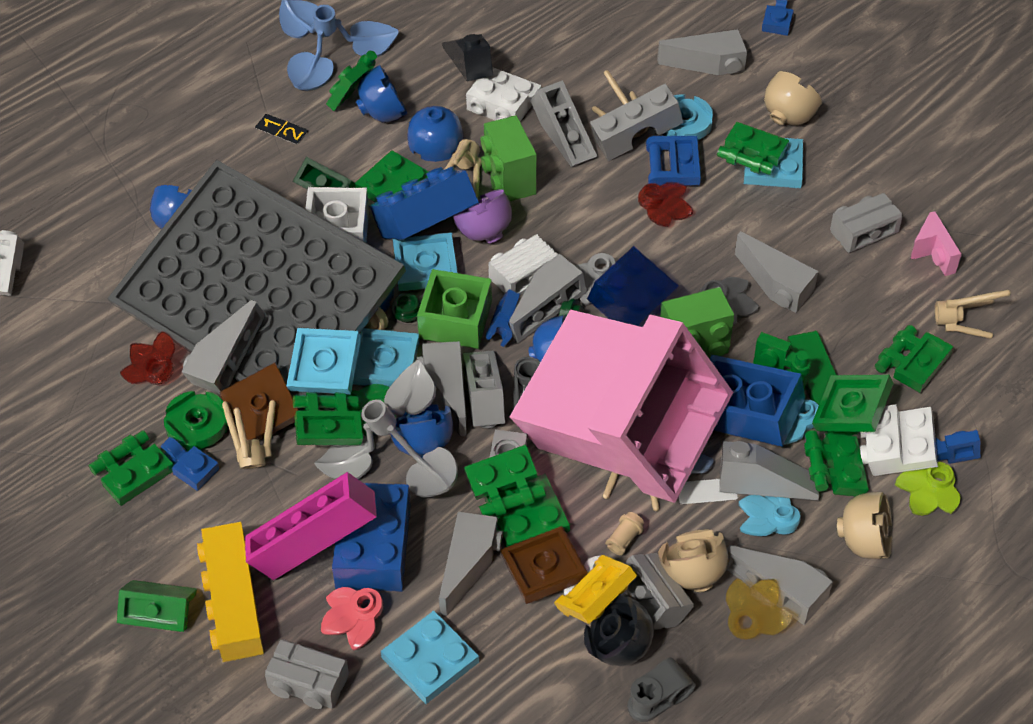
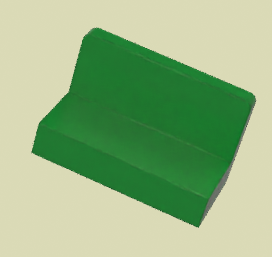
(155, 605)

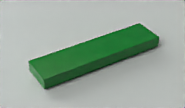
(820, 367)

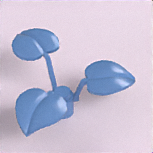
(311, 70)

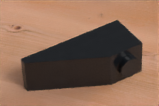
(470, 56)

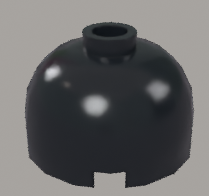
(620, 633)

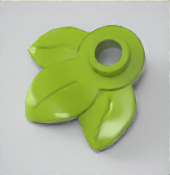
(929, 493)

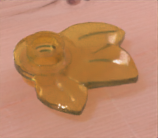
(760, 605)

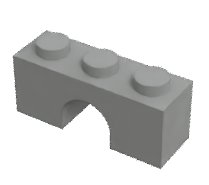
(616, 129)

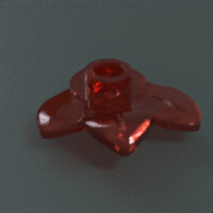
(664, 202)
(149, 359)

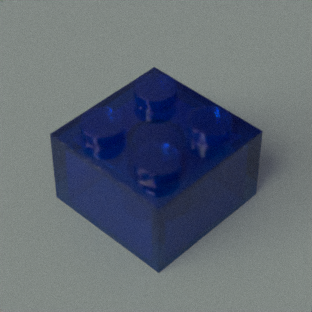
(632, 289)

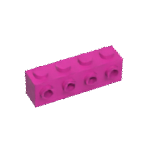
(310, 526)

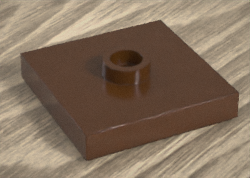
(253, 399)
(544, 564)

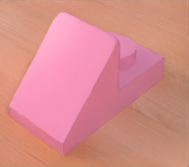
(936, 241)

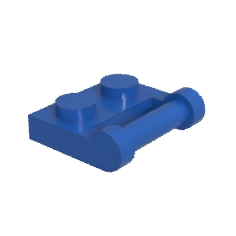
(682, 160)

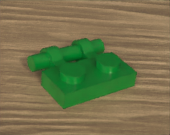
(350, 79)
(753, 148)
(776, 354)
(920, 364)
(327, 427)
(844, 463)
(503, 472)
(136, 474)

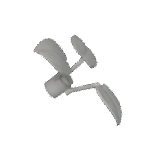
(412, 394)

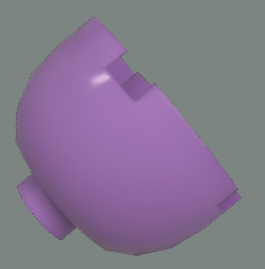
(485, 218)

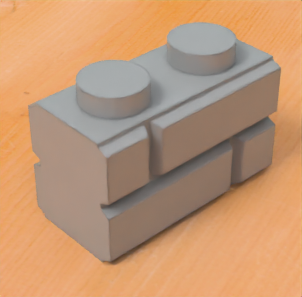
(865, 222)
(657, 591)
(306, 674)

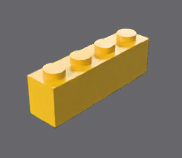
(231, 592)

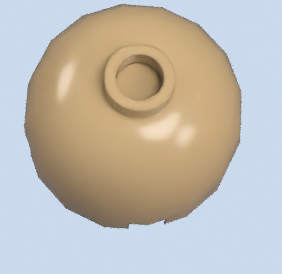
(789, 100)
(866, 525)
(695, 560)

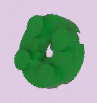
(202, 434)

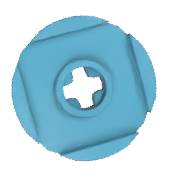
(699, 114)

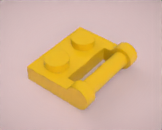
(596, 590)

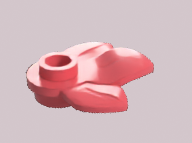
(348, 616)

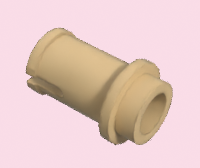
(629, 527)

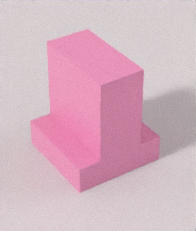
(625, 399)

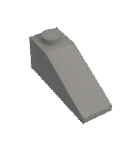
(706, 53)
(563, 123)
(778, 275)
(550, 286)
(222, 351)
(445, 369)
(484, 389)
(757, 471)
(469, 556)
(800, 585)

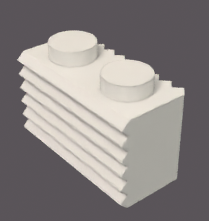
(518, 265)

